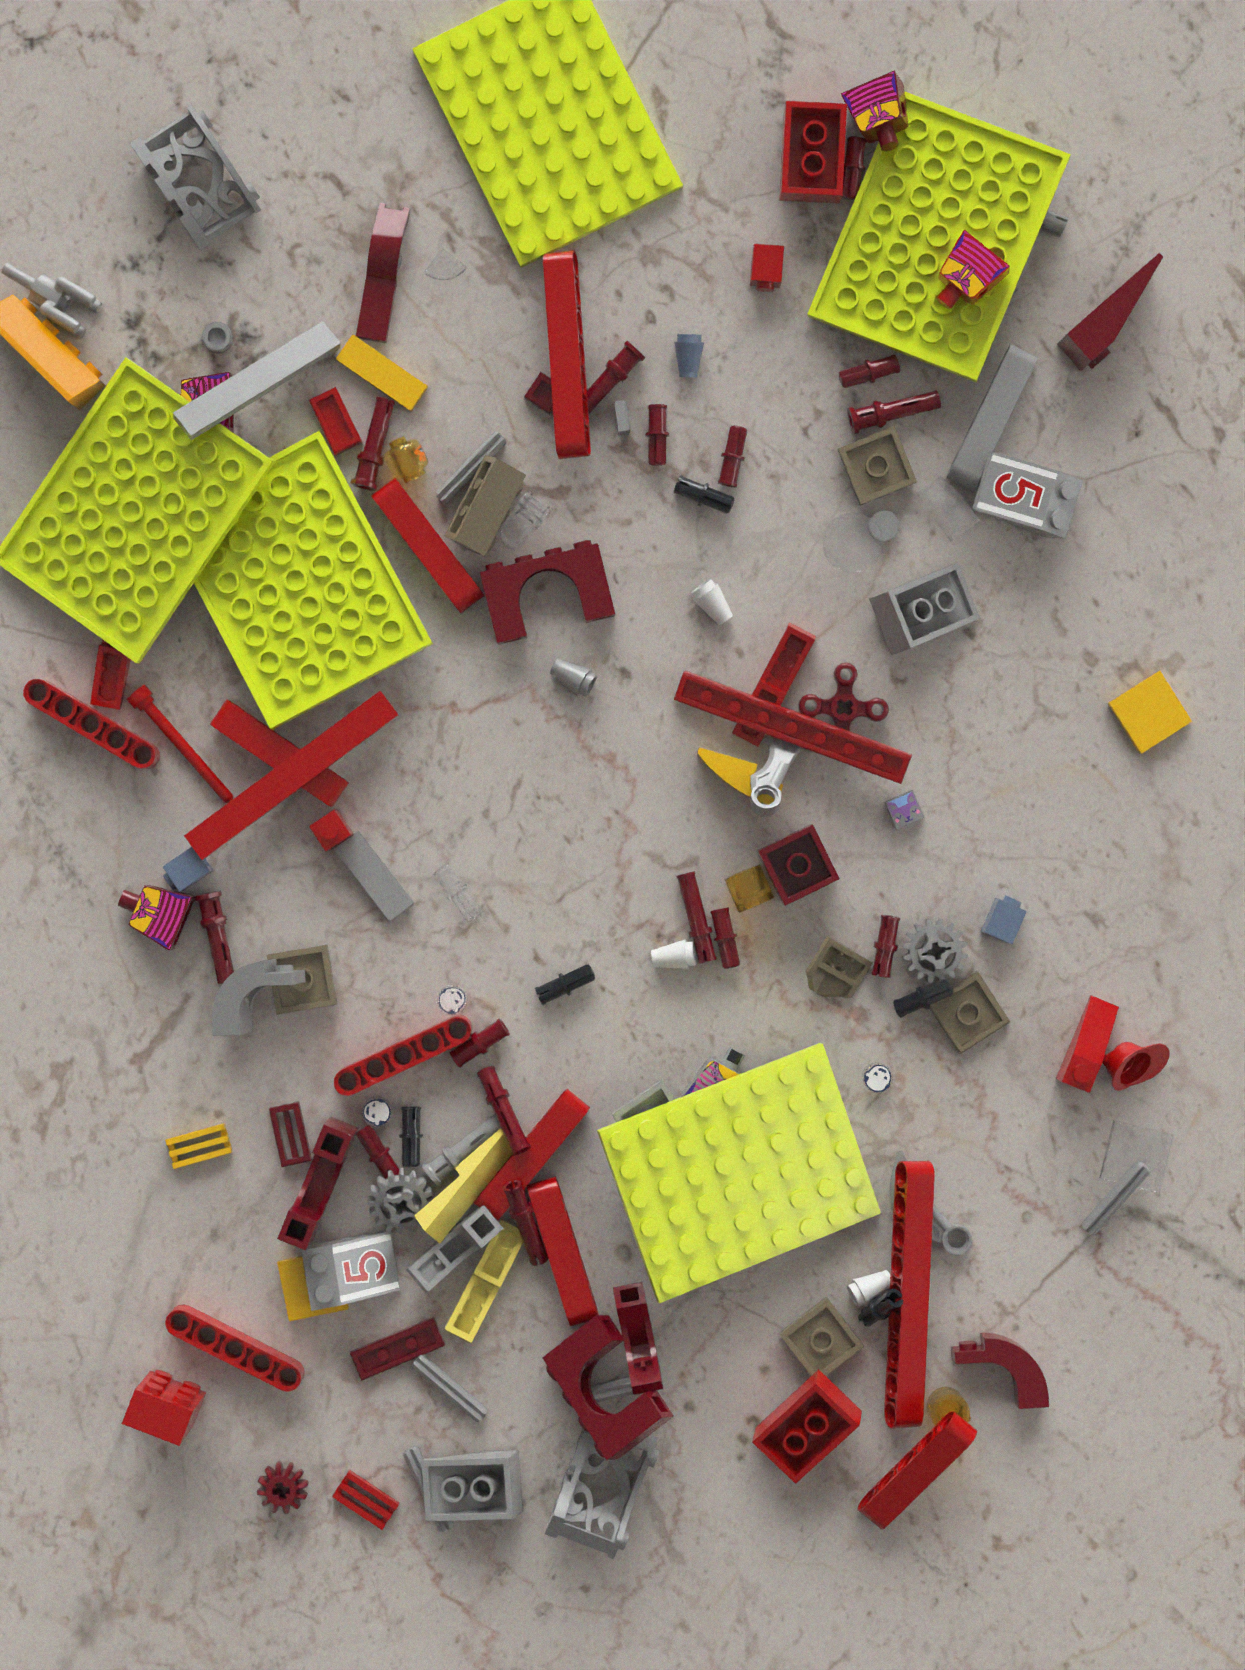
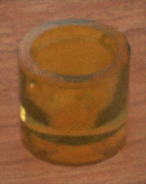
(749, 888)
(946, 1400)

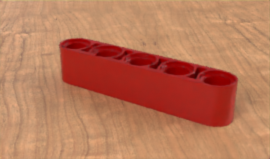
(427, 545)
(78, 717)
(273, 749)
(390, 1062)
(544, 1141)
(562, 1250)
(219, 1347)
(917, 1470)

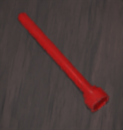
(143, 700)

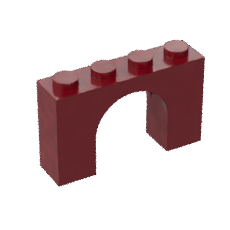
(581, 565)
(328, 1160)
(572, 1368)

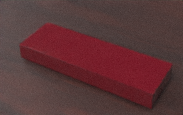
(397, 1348)

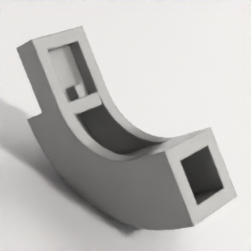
(237, 994)

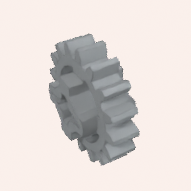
(937, 964)
(398, 1197)

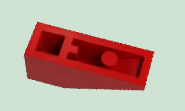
(1088, 1045)

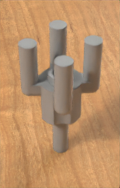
(55, 298)

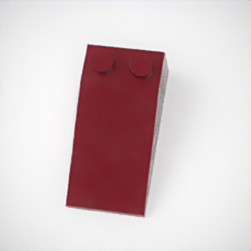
(1097, 331)

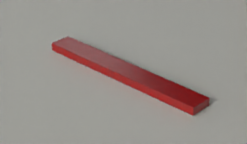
(793, 727)
(291, 775)

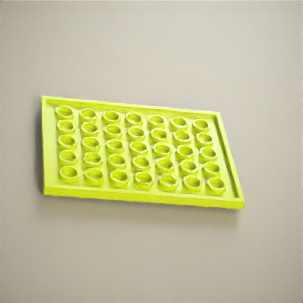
(547, 121)
(906, 220)
(131, 512)
(307, 589)
(739, 1172)

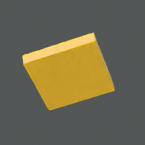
(1149, 712)
(296, 1292)

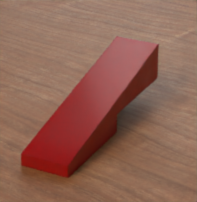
(779, 674)
(109, 677)

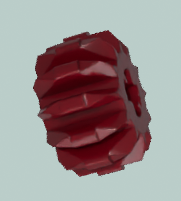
(289, 1479)

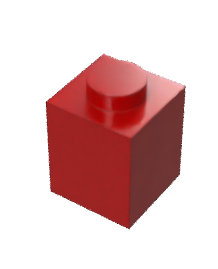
(766, 267)
(331, 830)

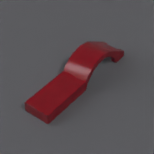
(382, 273)

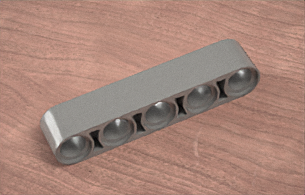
(992, 417)

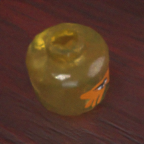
(406, 459)

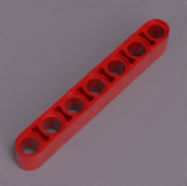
(566, 354)

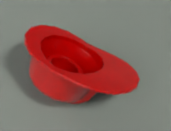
(1135, 1064)

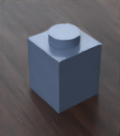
(186, 870)
(1004, 919)

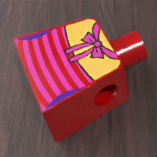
(970, 272)

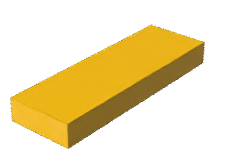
(381, 373)

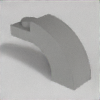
(458, 1245)

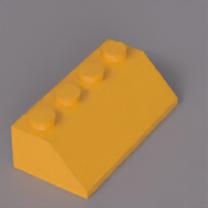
(46, 353)

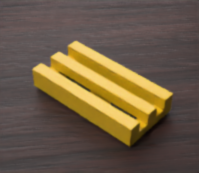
(173, 1152)

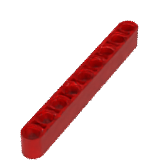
(912, 1279)

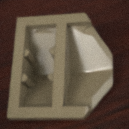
(836, 970)

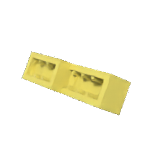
(475, 1173)
(485, 1283)

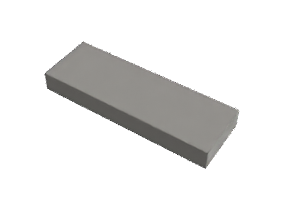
(374, 876)

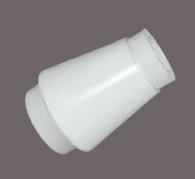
(712, 601)
(676, 955)
(868, 1287)

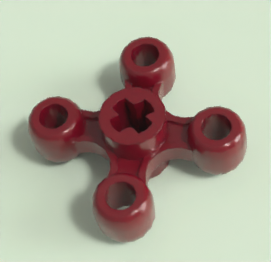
(843, 694)

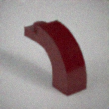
(638, 1337)
(1027, 1377)

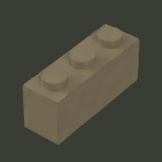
(485, 505)

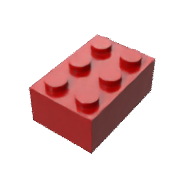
(813, 152)
(164, 1407)
(807, 1426)

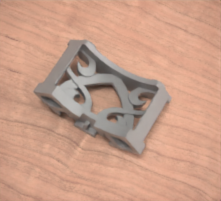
(156, 155)
(567, 1510)

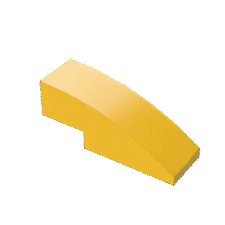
(733, 772)

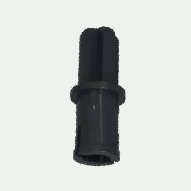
(704, 494)
(565, 984)
(923, 997)
(410, 1136)
(880, 1307)

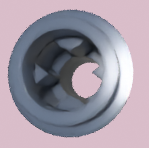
(688, 354)

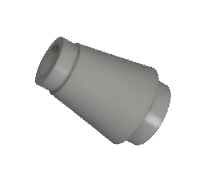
(573, 676)

